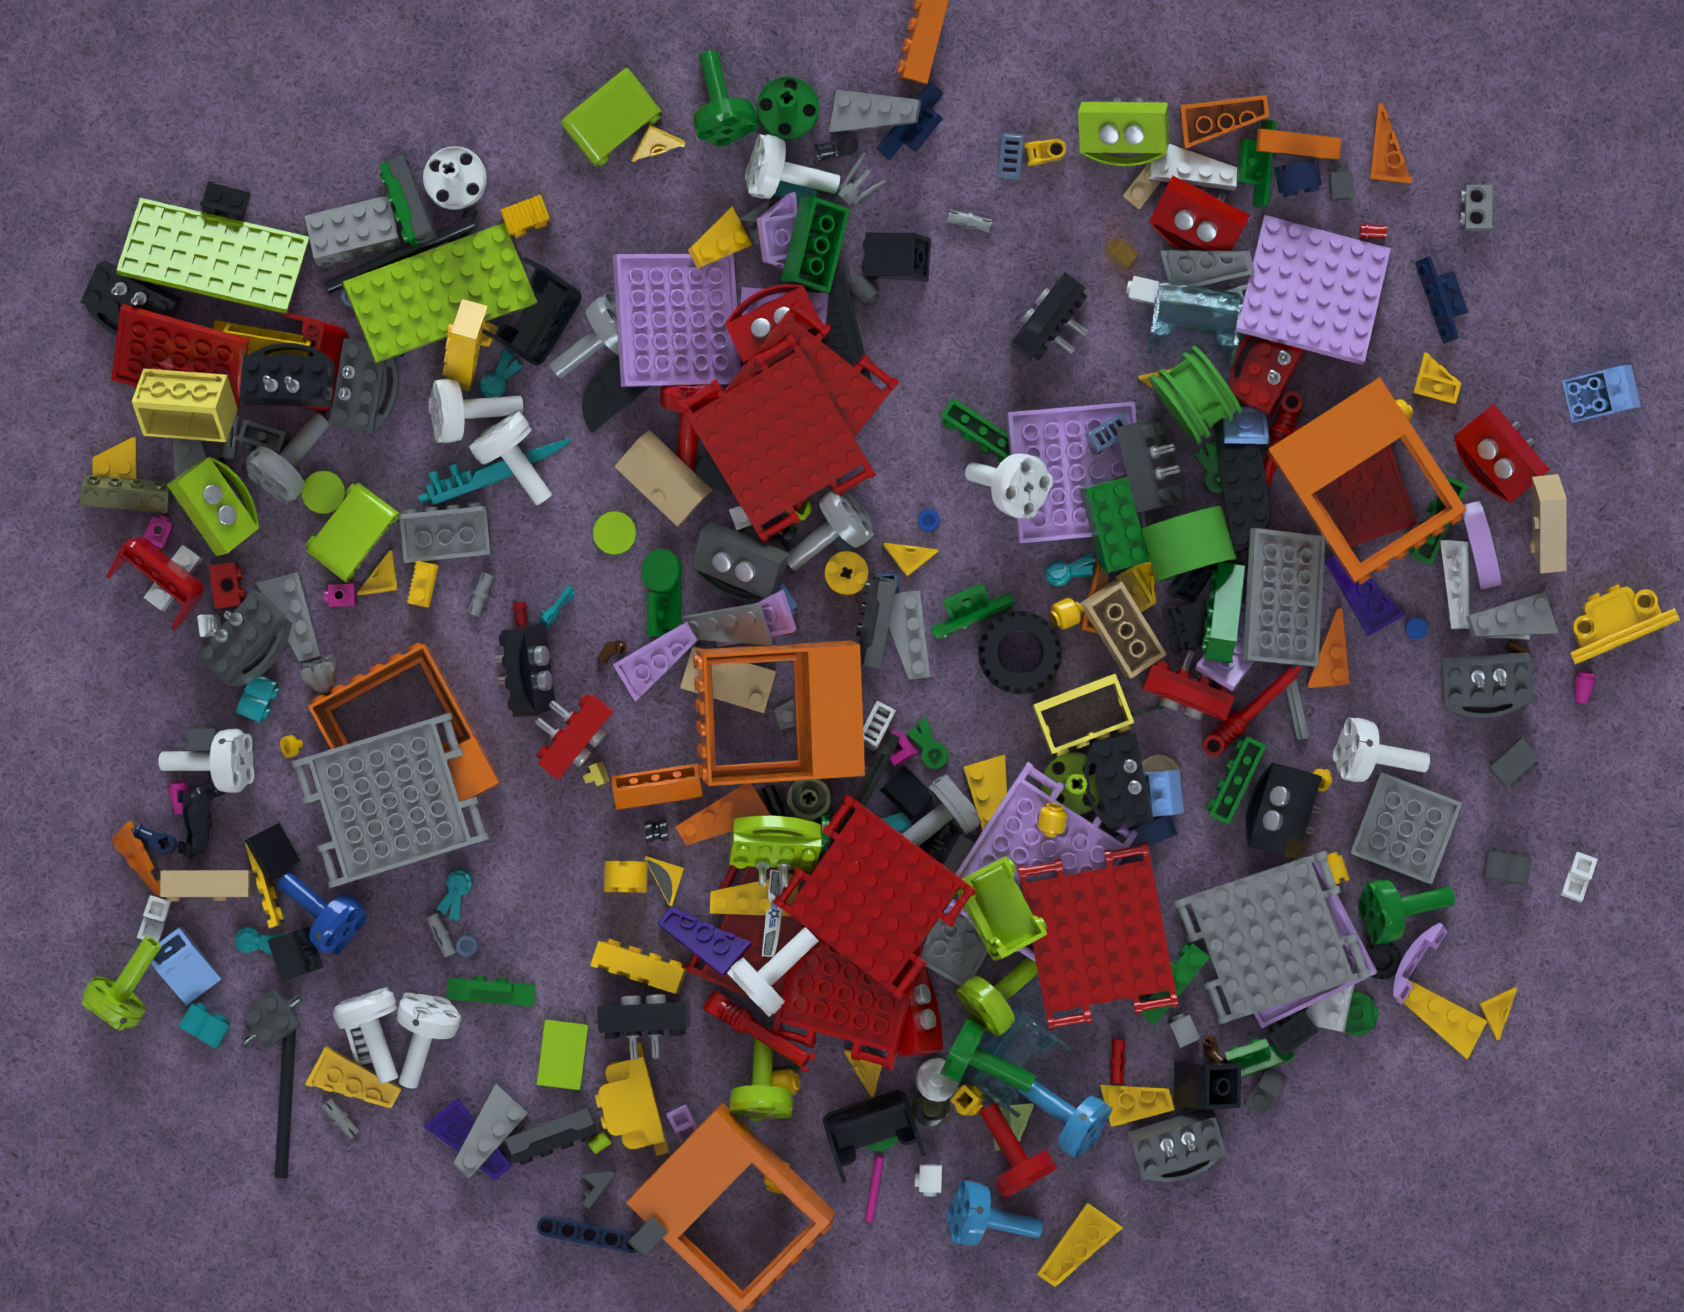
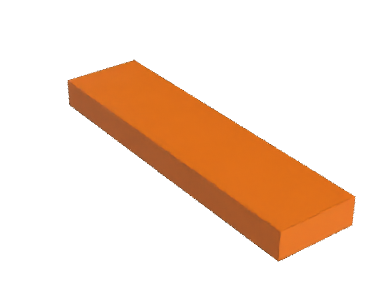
(1298, 144)

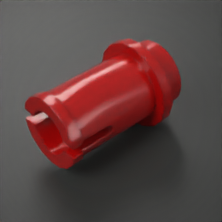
(1373, 231)
(520, 612)

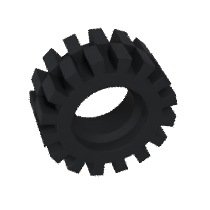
(1395, 959)

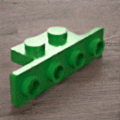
(1256, 167)
(968, 608)
(663, 611)
(496, 991)
(1256, 1056)

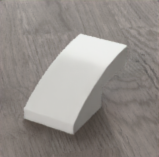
(1578, 877)
(154, 918)

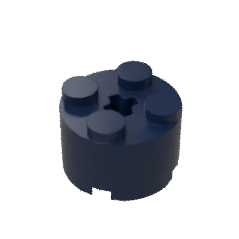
(1298, 177)

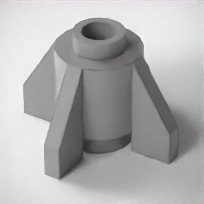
(319, 674)

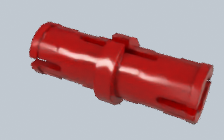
(1117, 1061)

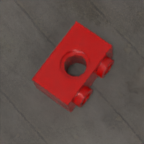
(218, 575)

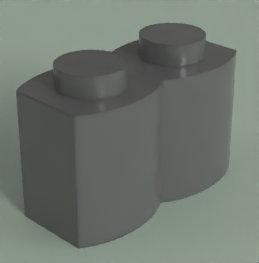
(1506, 866)

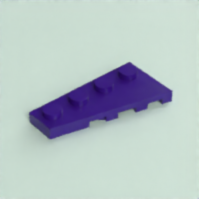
(1367, 600)
(707, 942)
(453, 1127)

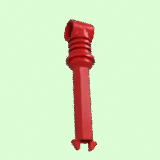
(1282, 428)
(1238, 722)
(743, 1022)

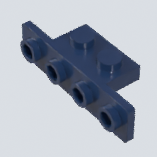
(914, 134)
(1443, 297)

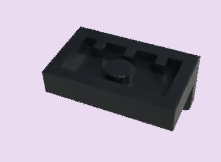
(225, 200)
(1292, 1032)

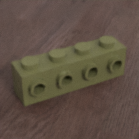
(125, 494)

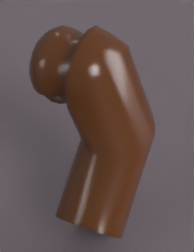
(1516, 647)
(612, 648)
(1211, 1049)

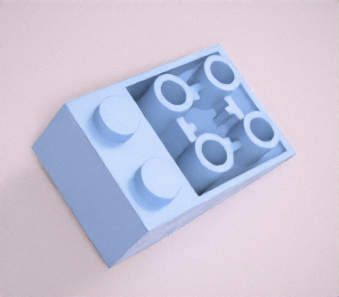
(1601, 393)
(1165, 792)
(184, 966)

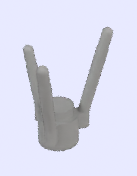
(849, 191)

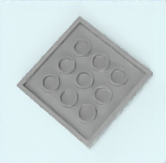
(1405, 828)

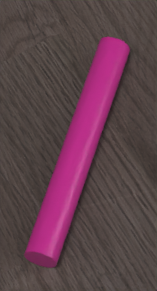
(874, 1188)

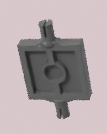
(272, 1019)

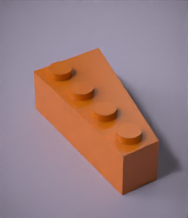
(1211, 119)
(719, 816)

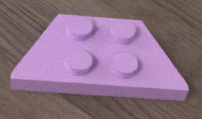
(776, 229)

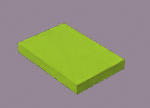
(562, 1054)

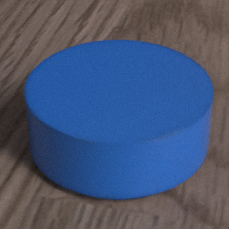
(928, 520)
(1416, 628)

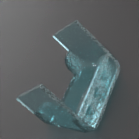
(1197, 309)
(1015, 1047)

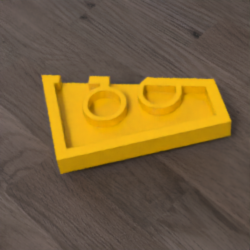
(720, 241)
(1135, 1102)

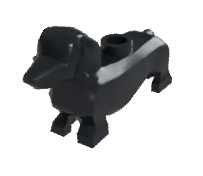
(197, 817)

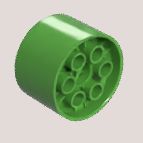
(1188, 543)

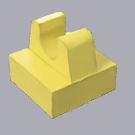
(597, 774)

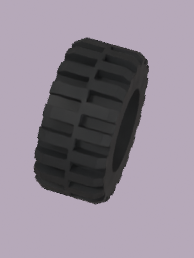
(1020, 682)

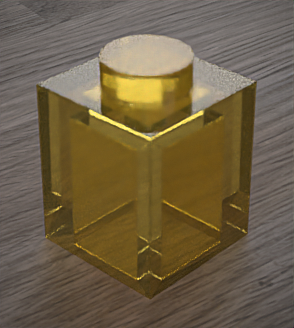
(1120, 253)

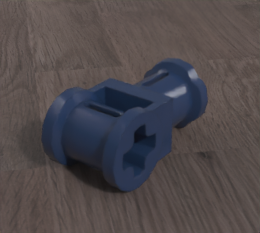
(155, 839)

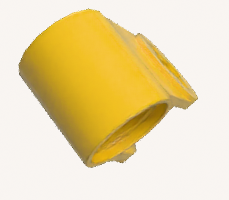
(1043, 151)

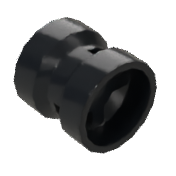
(785, 538)
(661, 830)

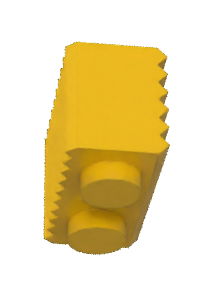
(525, 216)
(423, 584)

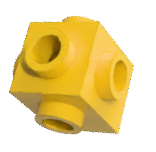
(961, 1100)

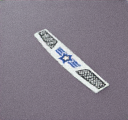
(773, 916)

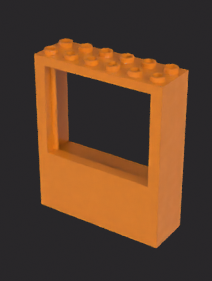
(1341, 442)
(825, 711)
(470, 772)
(700, 1174)

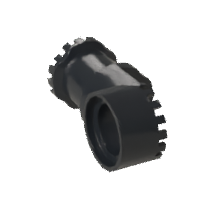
(834, 148)

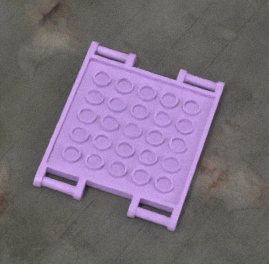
(1015, 834)

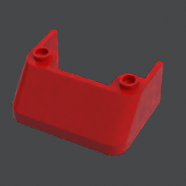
(329, 342)
(163, 572)

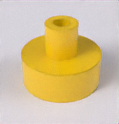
(290, 746)
(1326, 779)

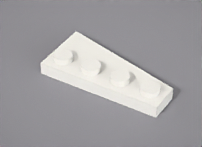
(1193, 169)
(1456, 572)
(1331, 1011)

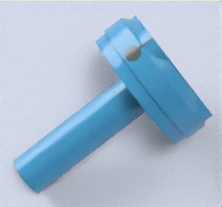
(1081, 1124)
(972, 1213)

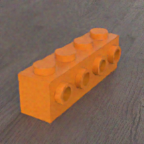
(922, 40)
(656, 786)

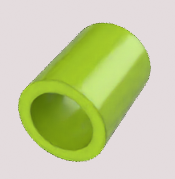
(599, 1143)

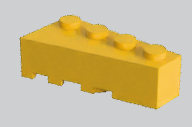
(464, 344)
(639, 966)

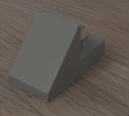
(751, 218)
(1265, 1091)
(600, 1181)
(647, 1236)

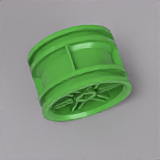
(1195, 394)

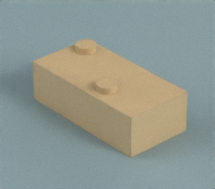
(663, 478)
(1549, 523)
(1123, 629)
(735, 683)
(206, 883)

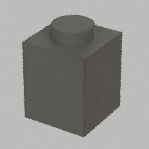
(1341, 185)

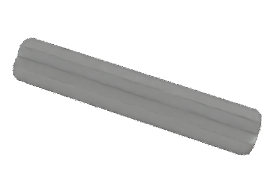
(1296, 711)

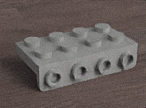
(352, 231)
(445, 533)

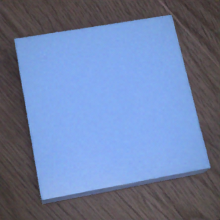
(1246, 428)

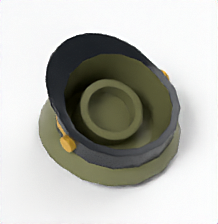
(930, 1113)

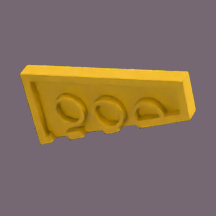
(987, 786)
(269, 893)
(1447, 1019)
(347, 1077)

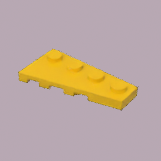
(746, 899)
(1081, 1240)

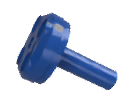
(335, 921)

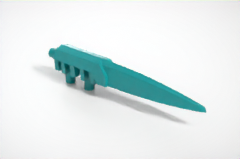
(467, 482)

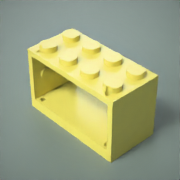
(184, 405)
(1084, 741)

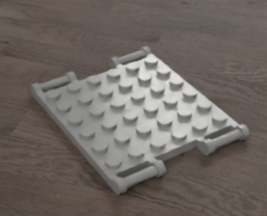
(390, 800)
(1272, 937)

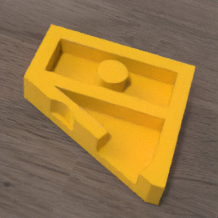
(1436, 382)
(117, 461)
(1140, 584)

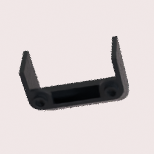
(542, 322)
(868, 1124)

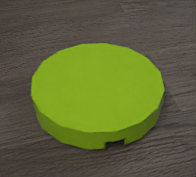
(323, 492)
(614, 533)

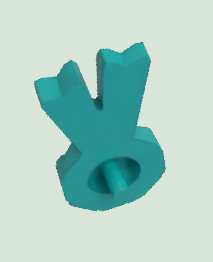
(494, 384)
(1060, 573)
(552, 613)
(458, 883)
(248, 940)

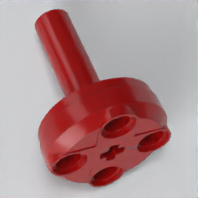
(687, 438)
(1023, 1170)

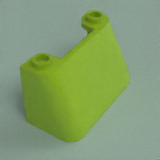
(610, 117)
(352, 532)
(1001, 910)

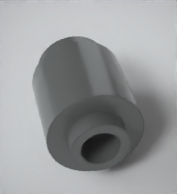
(864, 289)

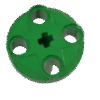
(787, 108)
(724, 117)
(1385, 910)
(966, 1053)

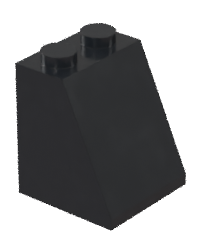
(896, 256)
(1207, 1084)

